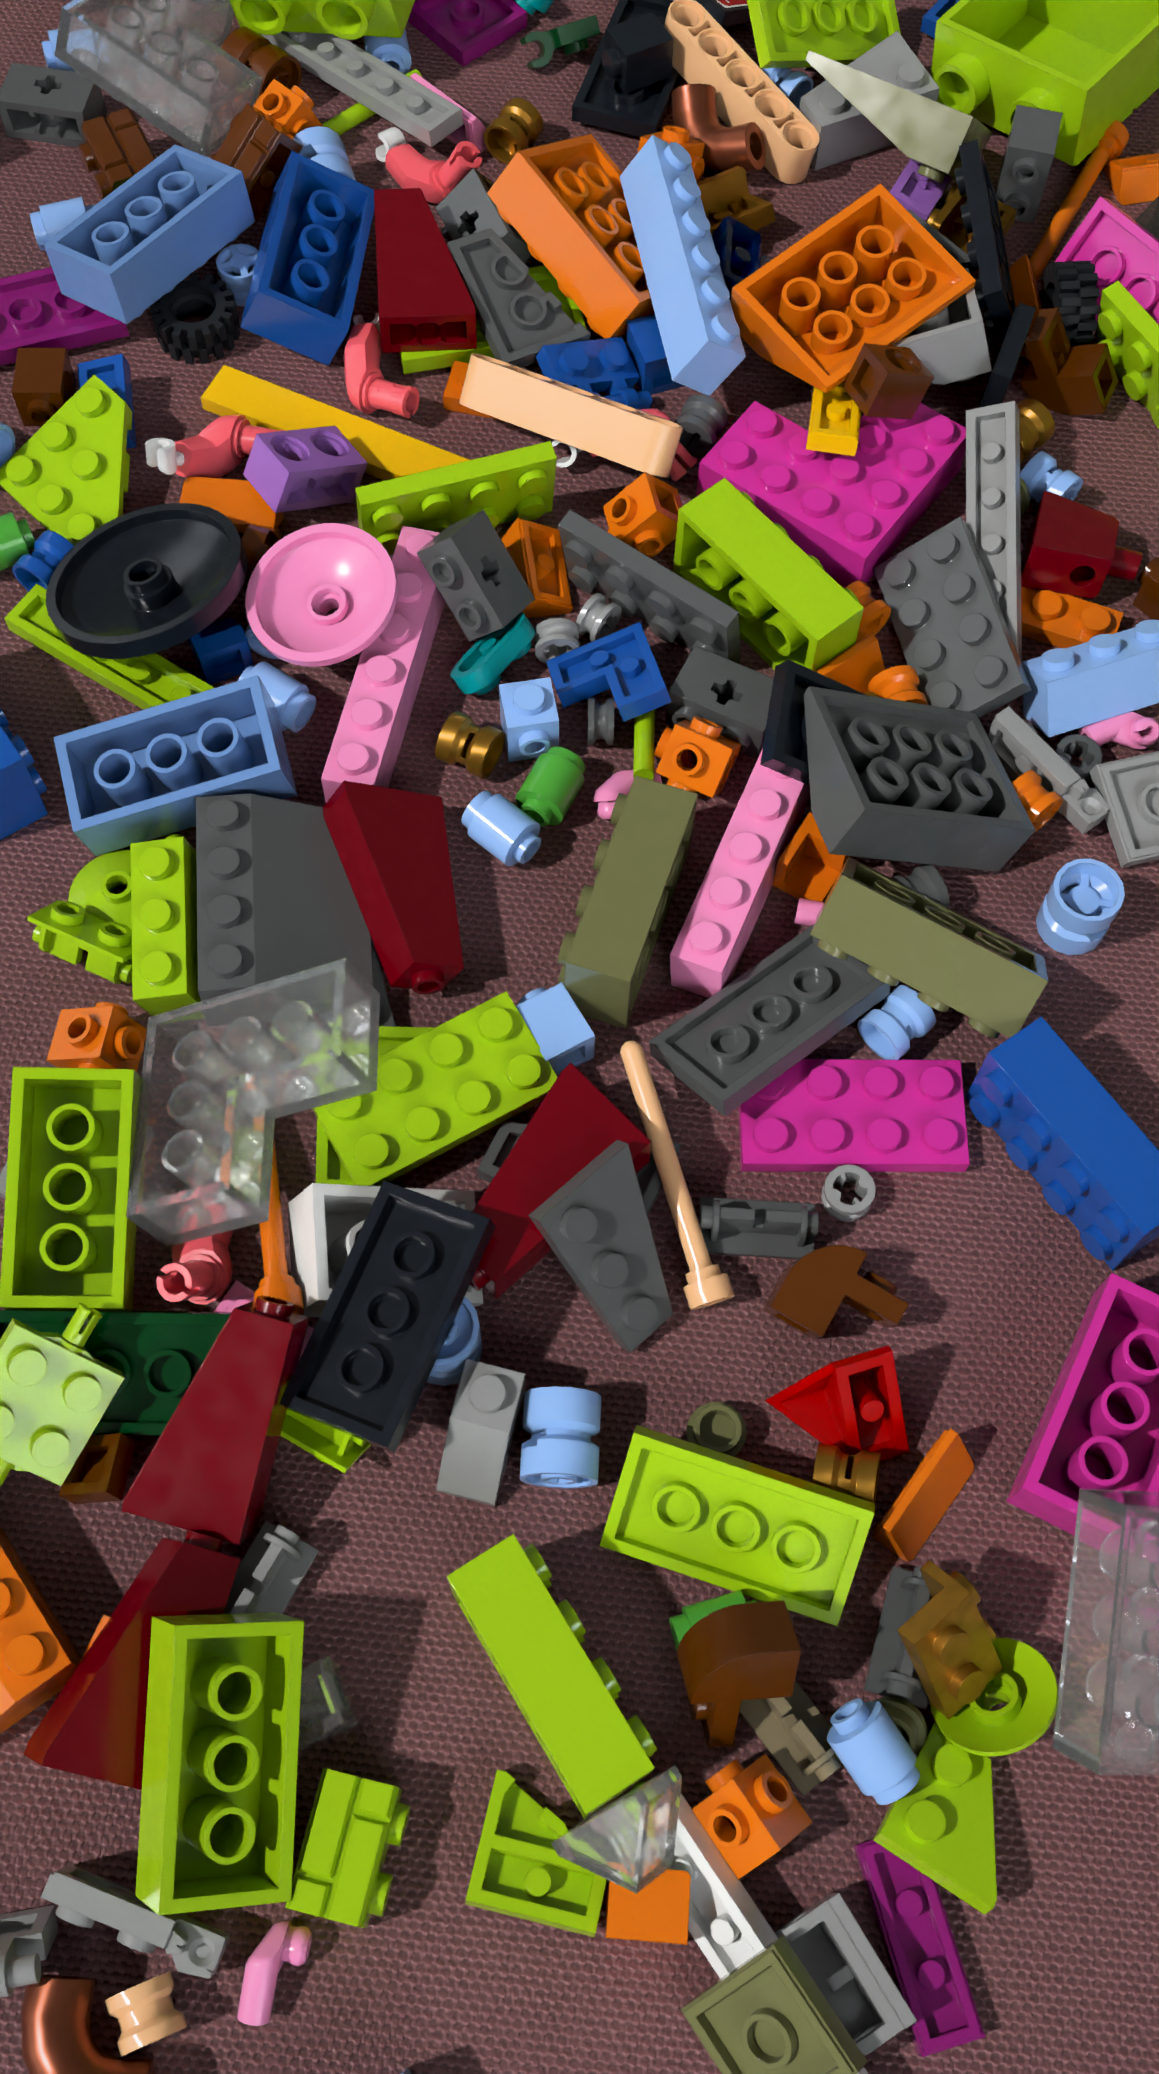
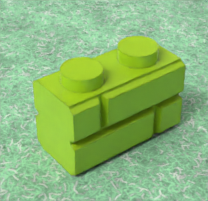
(346, 1849)

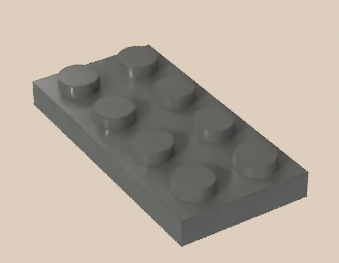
(647, 590)
(952, 622)
(766, 1021)

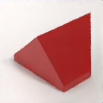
(850, 1404)

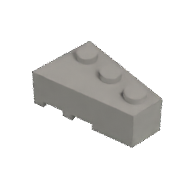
(842, 127)

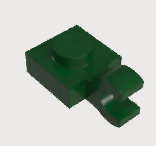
(569, 36)

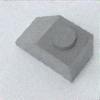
(481, 1432)

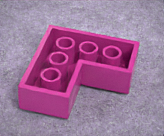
(839, 505)
(1101, 1412)

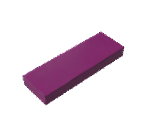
(920, 1951)

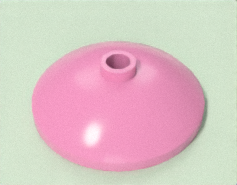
(308, 577)

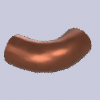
(724, 146)
(59, 2034)

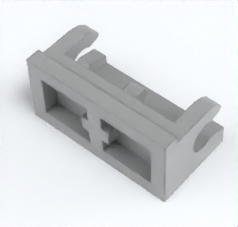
(848, 1972)

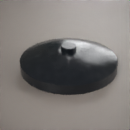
(147, 580)

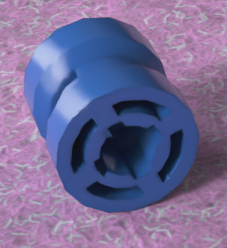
(39, 567)

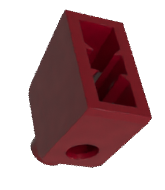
(1074, 549)

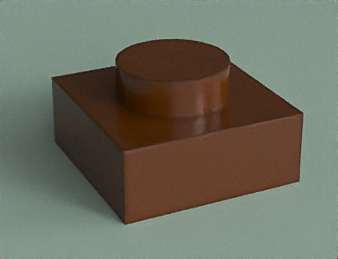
(100, 1470)

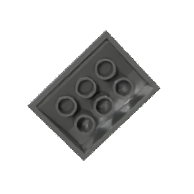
(909, 783)
(270, 894)

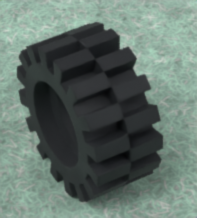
(1073, 291)
(201, 337)

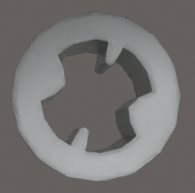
(598, 617)
(555, 638)
(864, 1188)

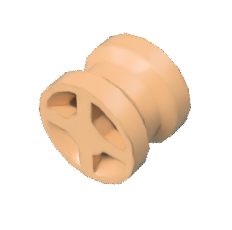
(146, 2013)

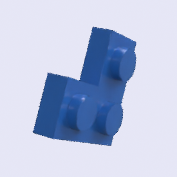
(615, 663)

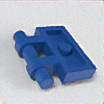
(596, 368)

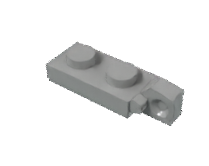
(1024, 750)
(91, 1898)

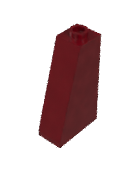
(418, 282)
(401, 878)
(558, 1142)
(225, 1433)
(101, 1711)

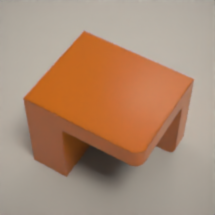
(807, 866)
(652, 1914)

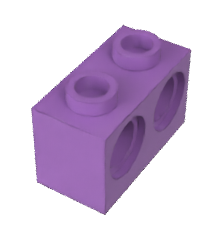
(304, 468)

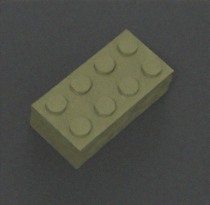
(628, 900)
(930, 949)

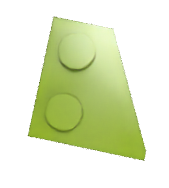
(947, 1822)
(520, 1870)

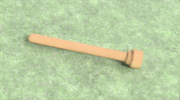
(705, 1281)

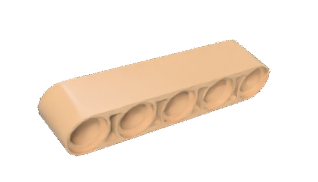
(743, 91)
(571, 415)

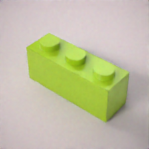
(164, 924)

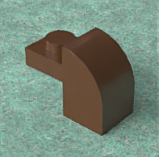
(1066, 376)
(821, 1280)
(735, 1657)

